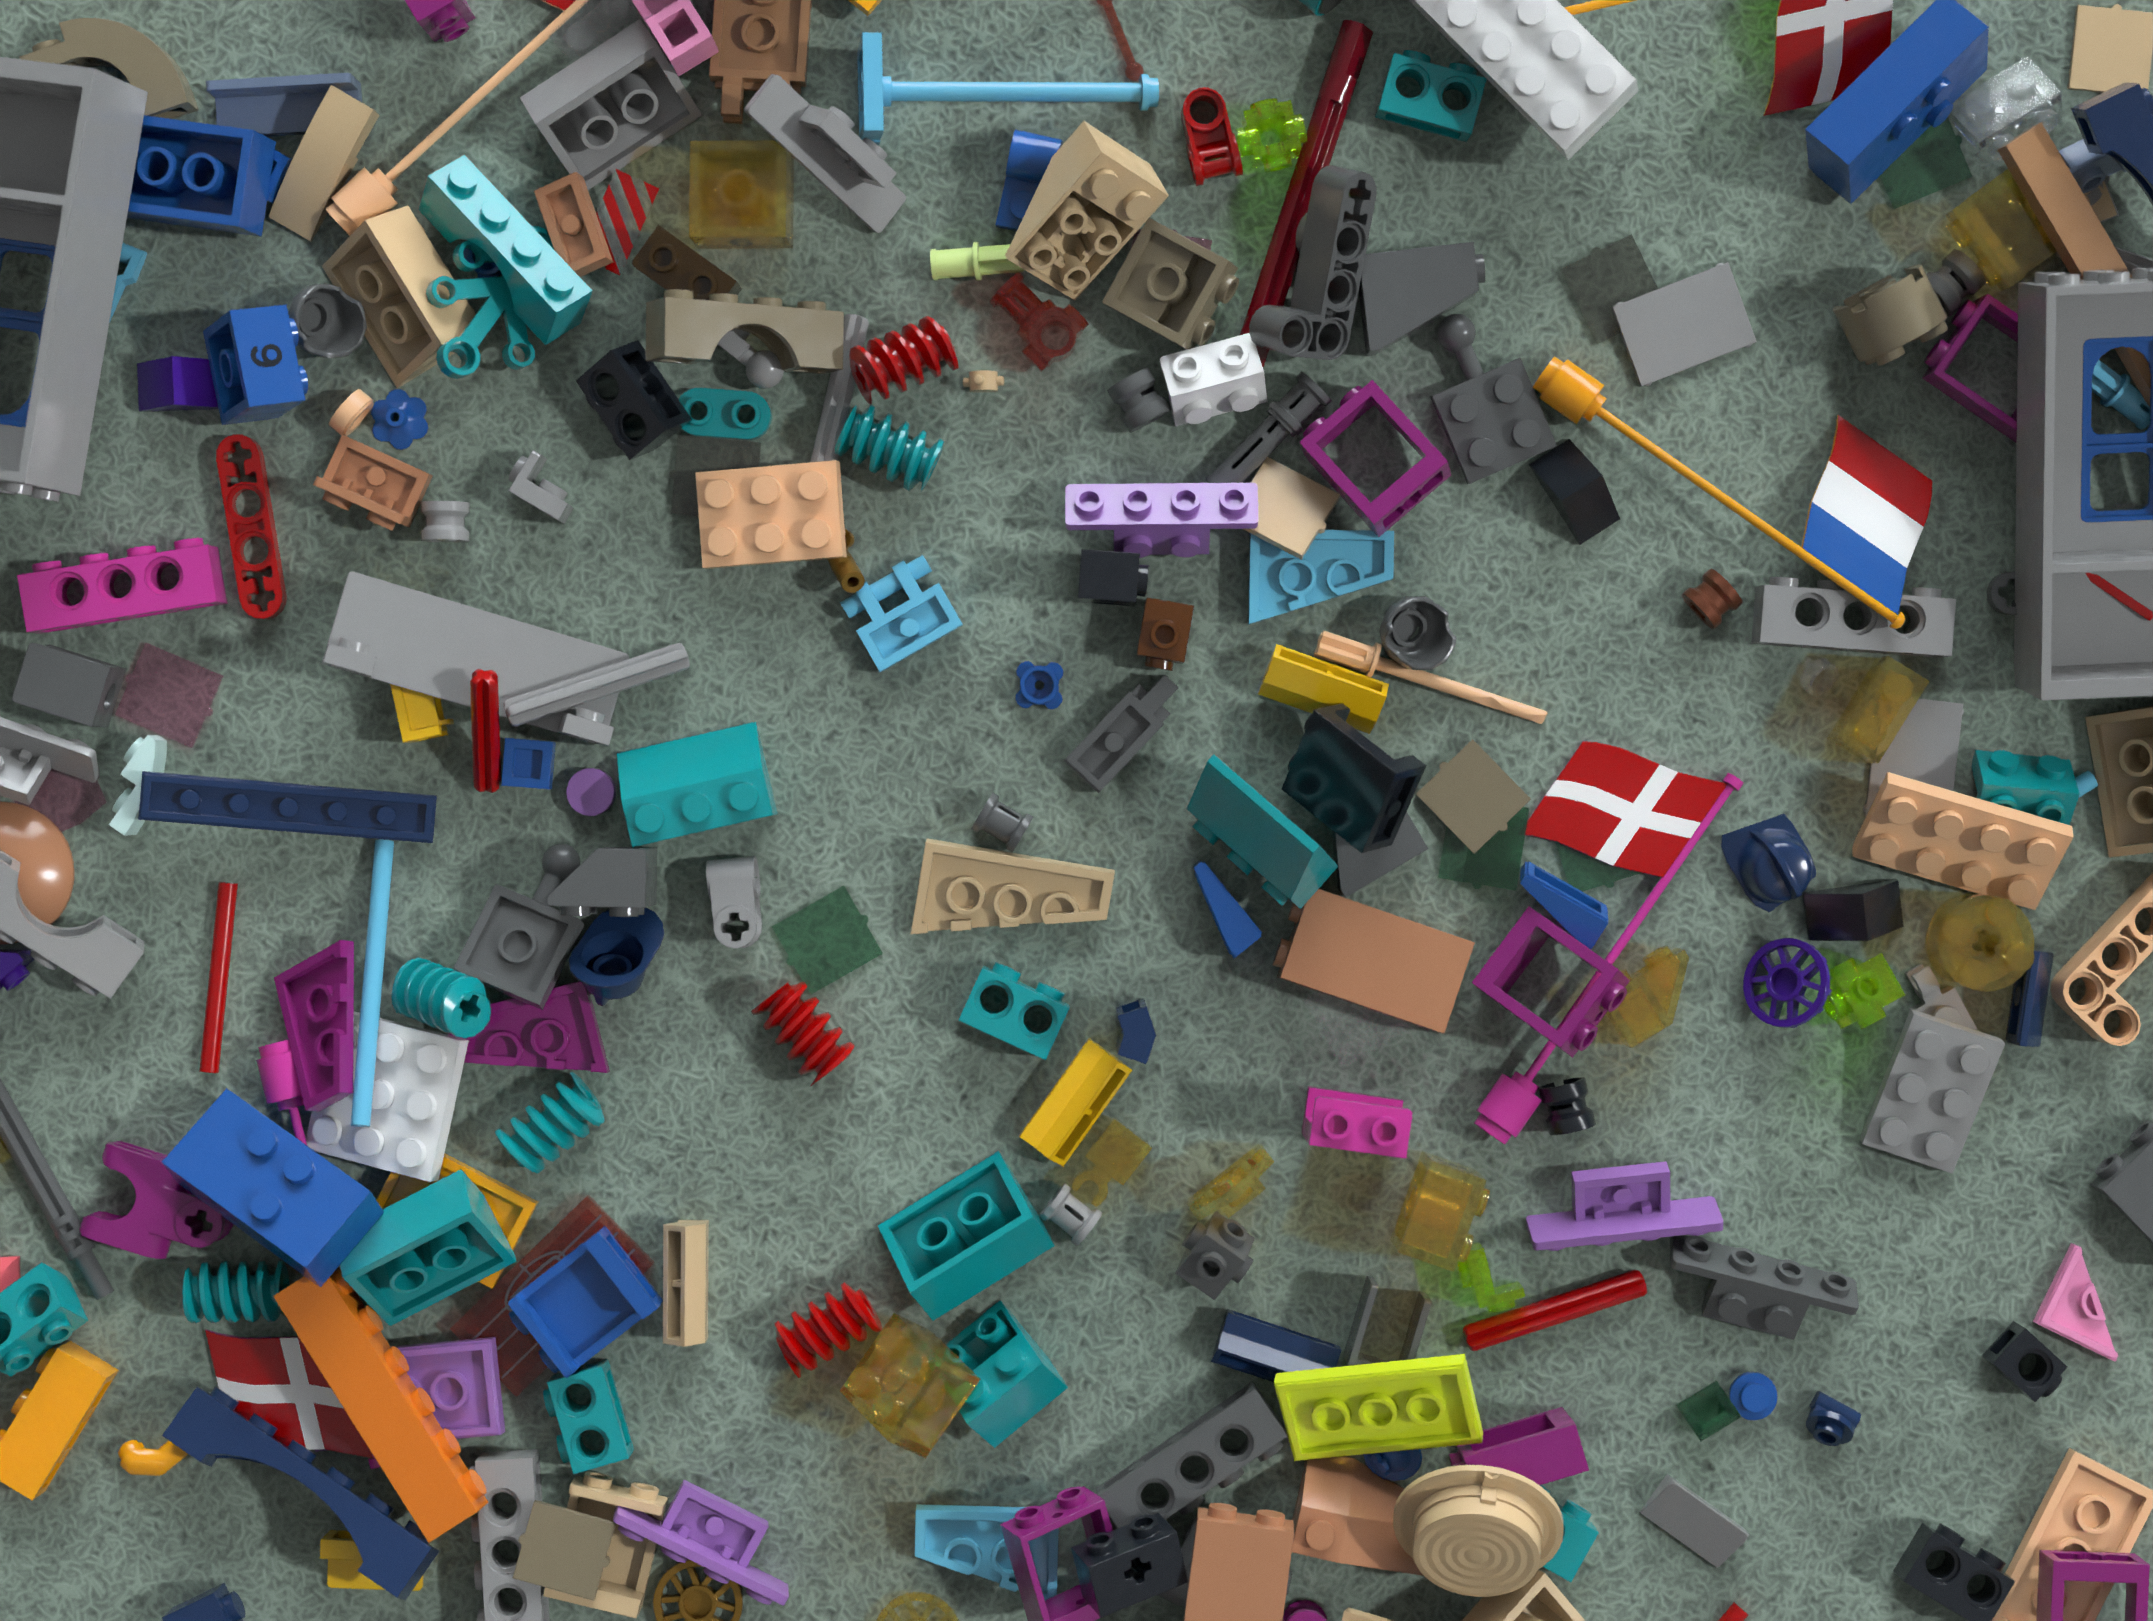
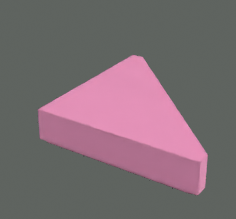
(2074, 1307)

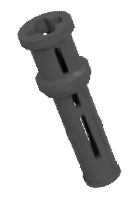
(1282, 420)

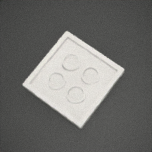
(410, 1104)

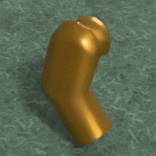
(846, 569)

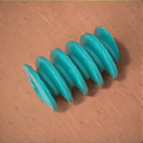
(888, 448)
(441, 998)
(552, 1126)
(233, 1294)

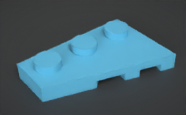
(1331, 567)

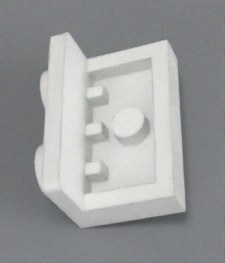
(1214, 379)

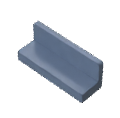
(276, 103)

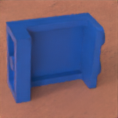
(583, 1303)

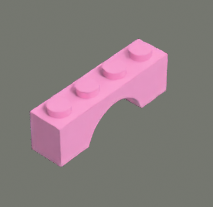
(678, 32)

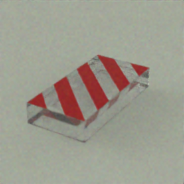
(624, 216)

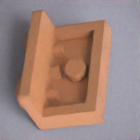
(375, 482)

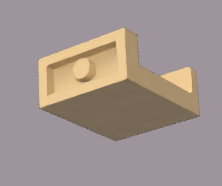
(627, 1575)

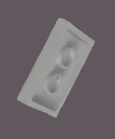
(1931, 1091)

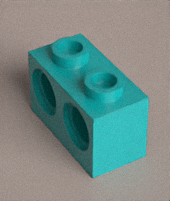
(1428, 110)
(1009, 1022)
(35, 1316)
(602, 1415)

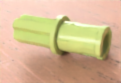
(971, 262)

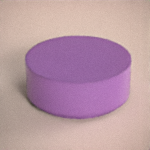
(591, 792)

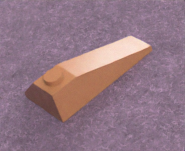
(1348, 1516)

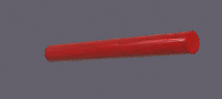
(218, 977)

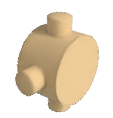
(983, 381)

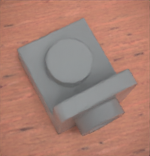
(544, 497)

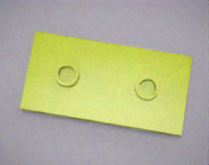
(1379, 1407)

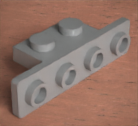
(829, 151)
(31, 753)

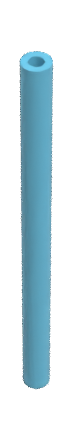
(372, 983)

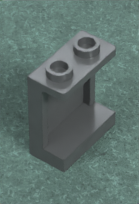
(2129, 1180)

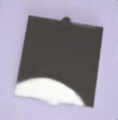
(1605, 279)
(703, 455)

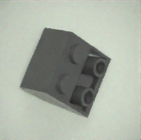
(613, 879)

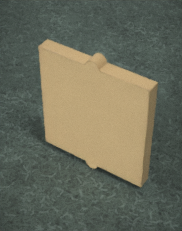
(2110, 48)
(1290, 508)

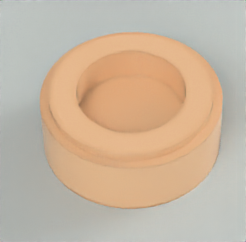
(351, 412)

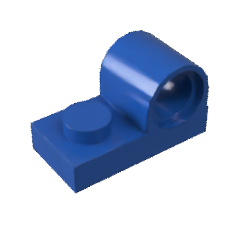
(1025, 168)

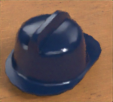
(1769, 861)
(616, 954)

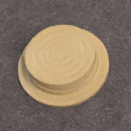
(1478, 1528)

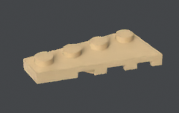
(988, 887)

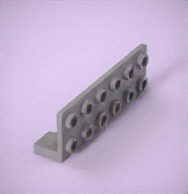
(439, 643)

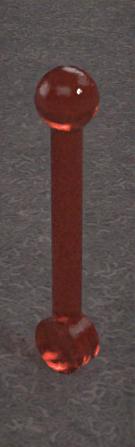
(1133, 68)

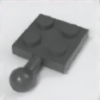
(1491, 415)
(521, 940)

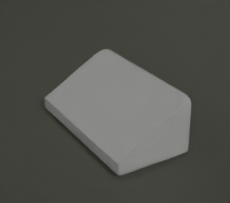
(1694, 1521)

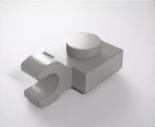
(1940, 1004)

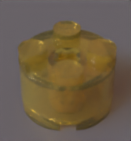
(2003, 954)

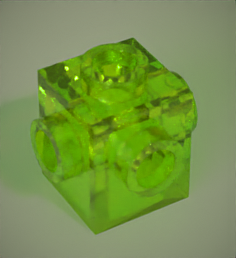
(1274, 117)
(1861, 991)

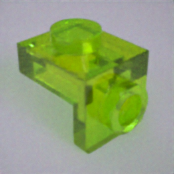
(1476, 1274)

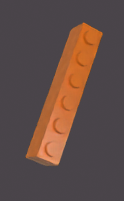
(384, 1403)

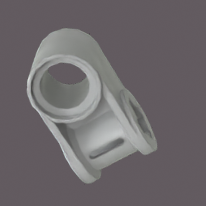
(734, 891)

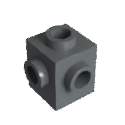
(1215, 1255)

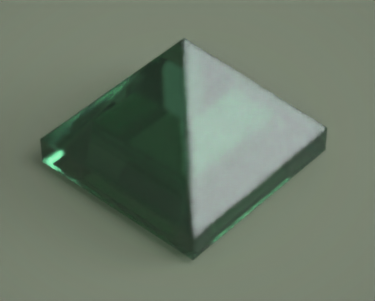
(1708, 1411)

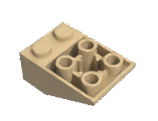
(1084, 211)

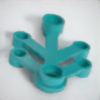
(497, 302)

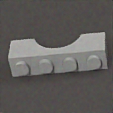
(94, 953)

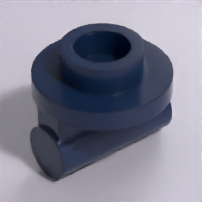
(1831, 1420)

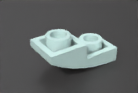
(143, 755)

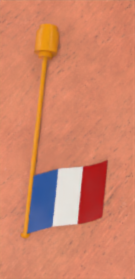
(1858, 520)

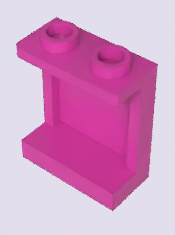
(1356, 1122)

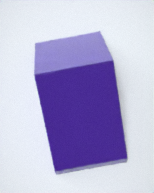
(175, 385)

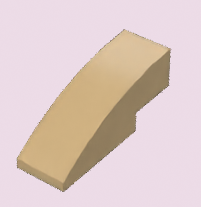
(322, 162)

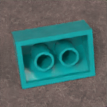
(695, 784)
(1258, 835)
(965, 1236)
(427, 1249)

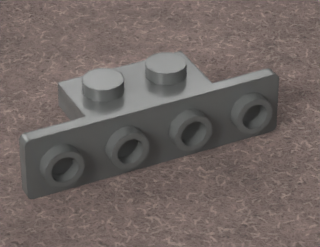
(1760, 1289)

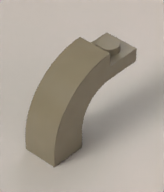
(121, 47)

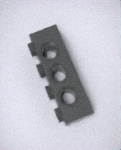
(1243, 1411)

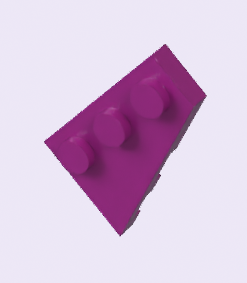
(320, 1023)
(552, 1038)

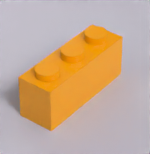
(51, 1417)

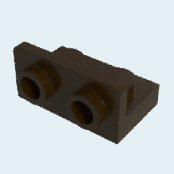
(681, 268)

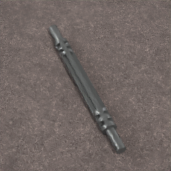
(49, 1195)

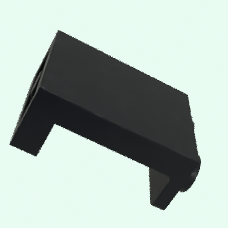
(1351, 780)

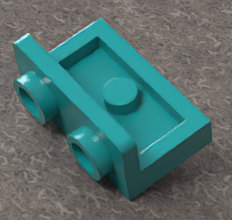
(2027, 783)

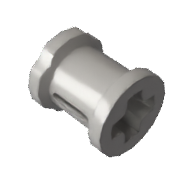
(1070, 1214)

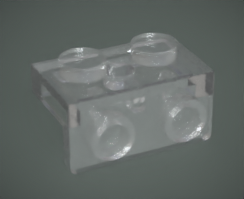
(2006, 108)

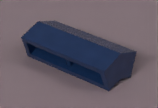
(1136, 1031)
(1269, 1349)

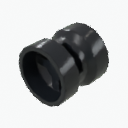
(1574, 1113)

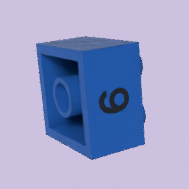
(255, 364)

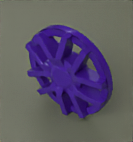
(1787, 982)

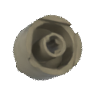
(1891, 315)

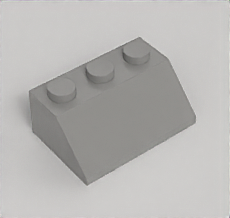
(611, 105)

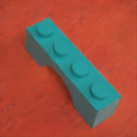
(541, 284)

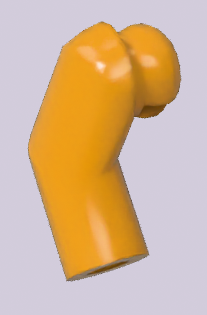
(149, 1462)

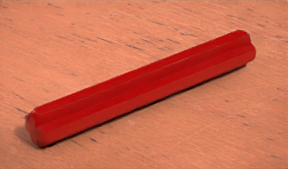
(1555, 1310)

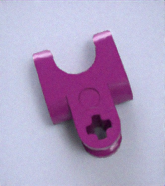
(160, 1211)

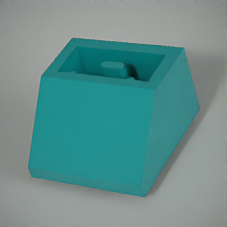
(1012, 1371)

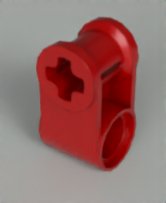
(1210, 139)

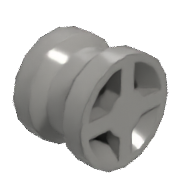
(445, 521)

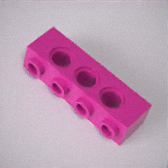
(49, 610)

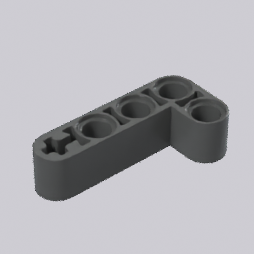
(1327, 270)

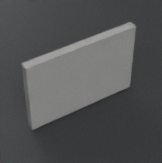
(1683, 324)
(1922, 748)

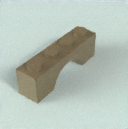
(689, 329)

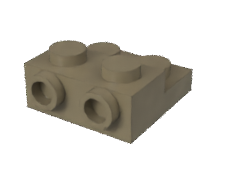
(1172, 285)

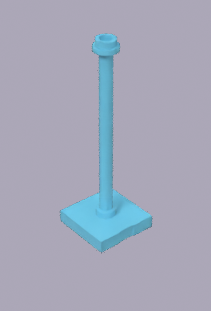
(879, 91)

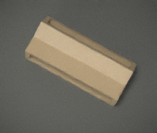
(685, 1282)

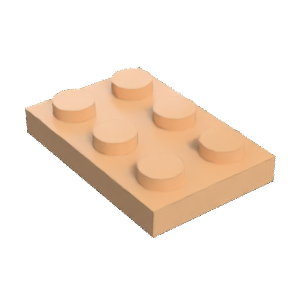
(771, 514)

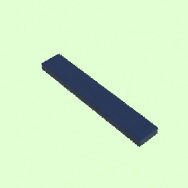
(287, 807)

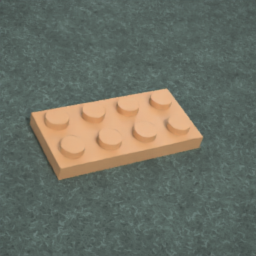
(1962, 841)
(2082, 1511)

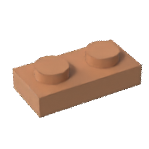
(573, 224)

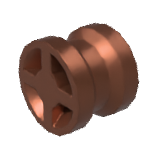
(1712, 598)

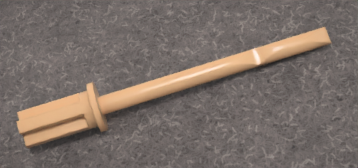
(1368, 659)

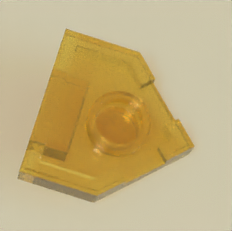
(1233, 1186)

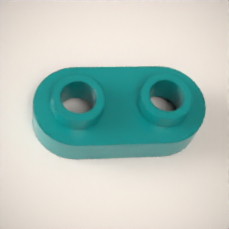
(723, 414)

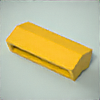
(1315, 684)
(1075, 1102)

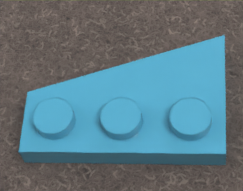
(973, 1543)

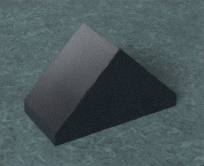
(1576, 490)
(1853, 911)

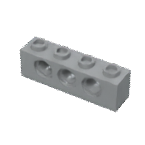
(1776, 623)
(520, 1476)

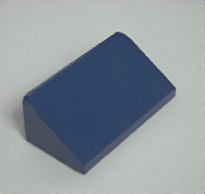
(2030, 1002)

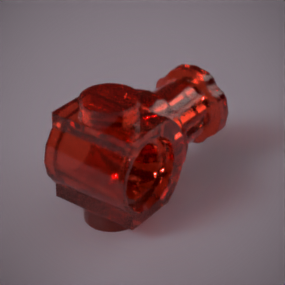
(1037, 320)

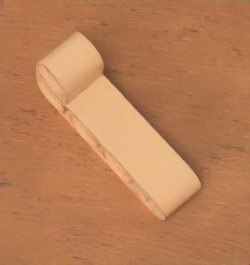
(2101, 981)

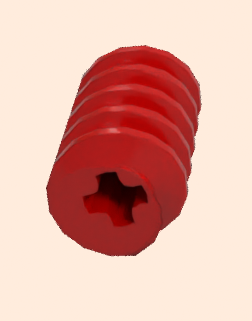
(901, 357)
(804, 1030)
(826, 1327)

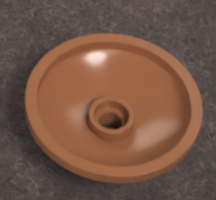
(45, 860)

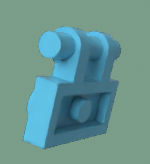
(910, 625)

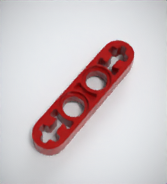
(243, 529)

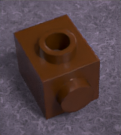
(1164, 633)

